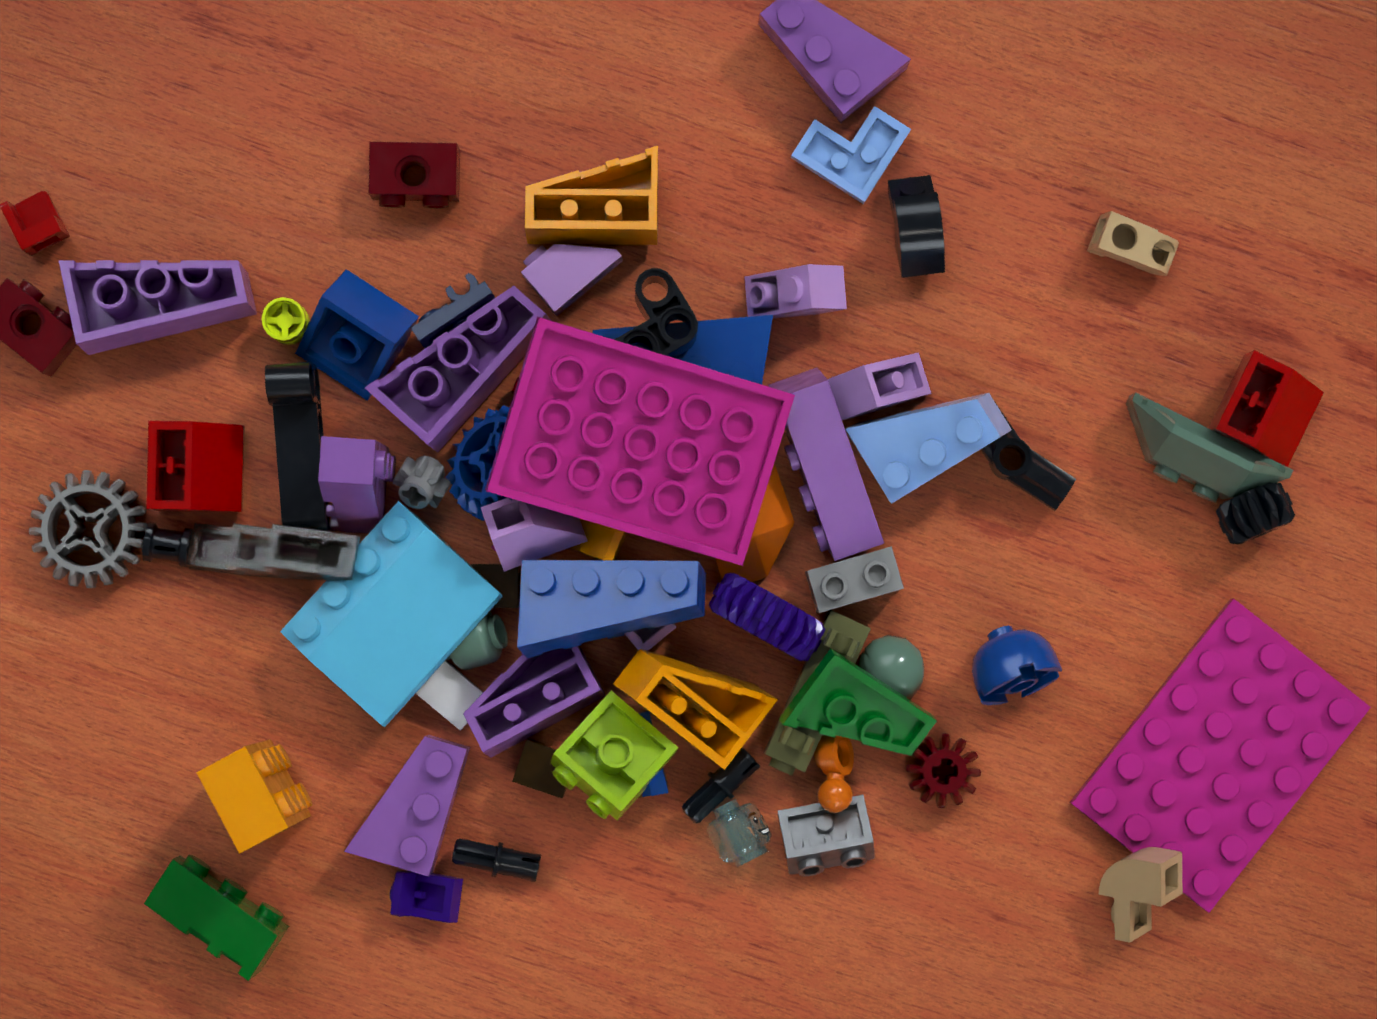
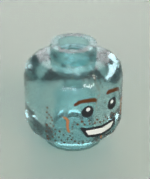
(738, 832)

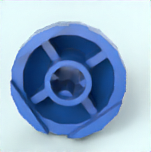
(1013, 664)

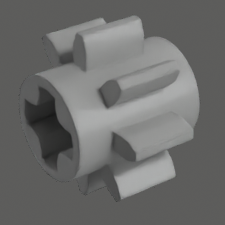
(421, 482)

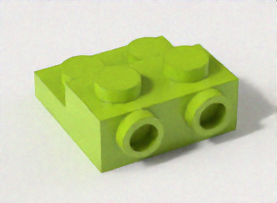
(612, 757)

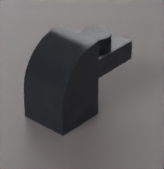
(917, 226)

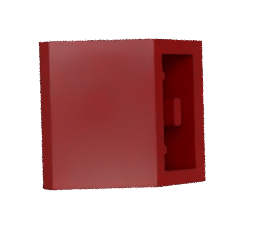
(1267, 407)
(195, 466)

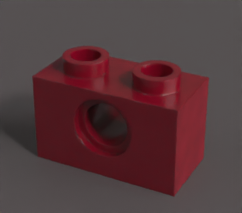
(391, 160)
(54, 339)

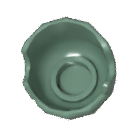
(895, 664)

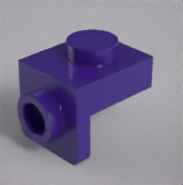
(425, 896)

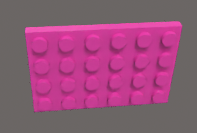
(639, 441)
(1221, 752)

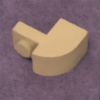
(1138, 882)

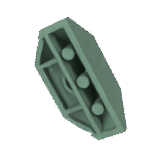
(1198, 454)

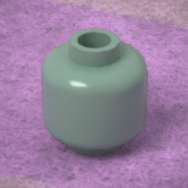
(482, 644)

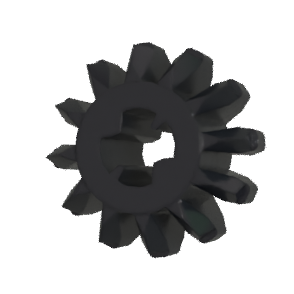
(1255, 513)

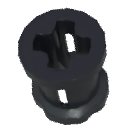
(166, 544)

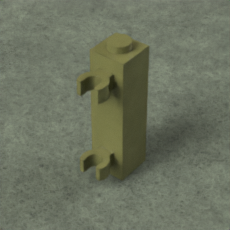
(794, 747)

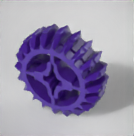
(767, 616)

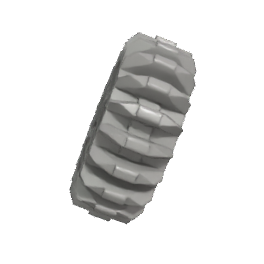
(107, 516)

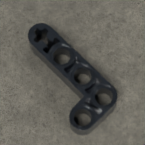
(659, 314)
(298, 426)

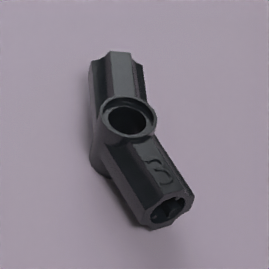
(1035, 475)

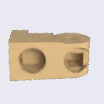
(1133, 243)

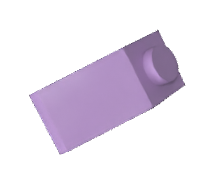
(567, 272)
(879, 385)

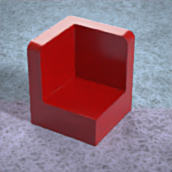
(35, 222)

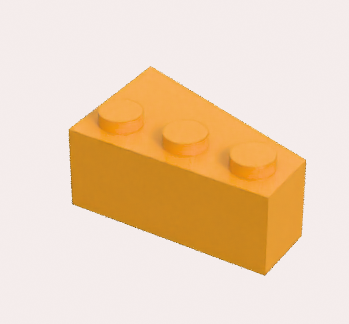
(597, 205)
(696, 703)

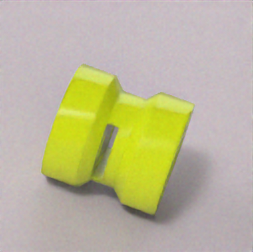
(278, 319)

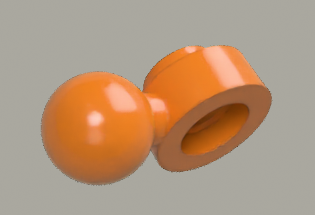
(836, 760)

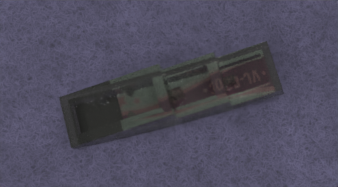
(273, 552)

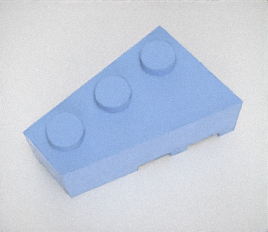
(925, 442)

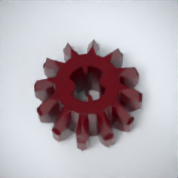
(952, 781)

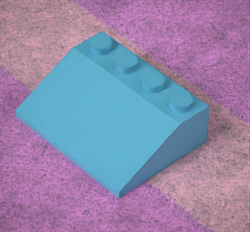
(395, 617)

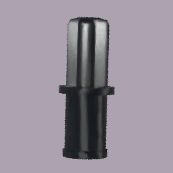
(720, 786)
(496, 859)

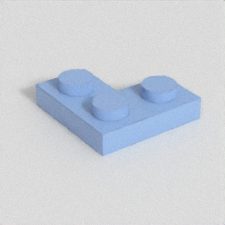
(855, 164)

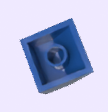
(356, 333)

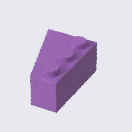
(832, 53)

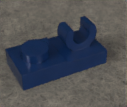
(450, 316)

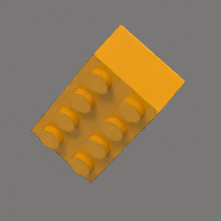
(255, 793)

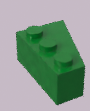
(217, 914)

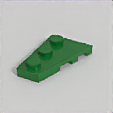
(857, 706)

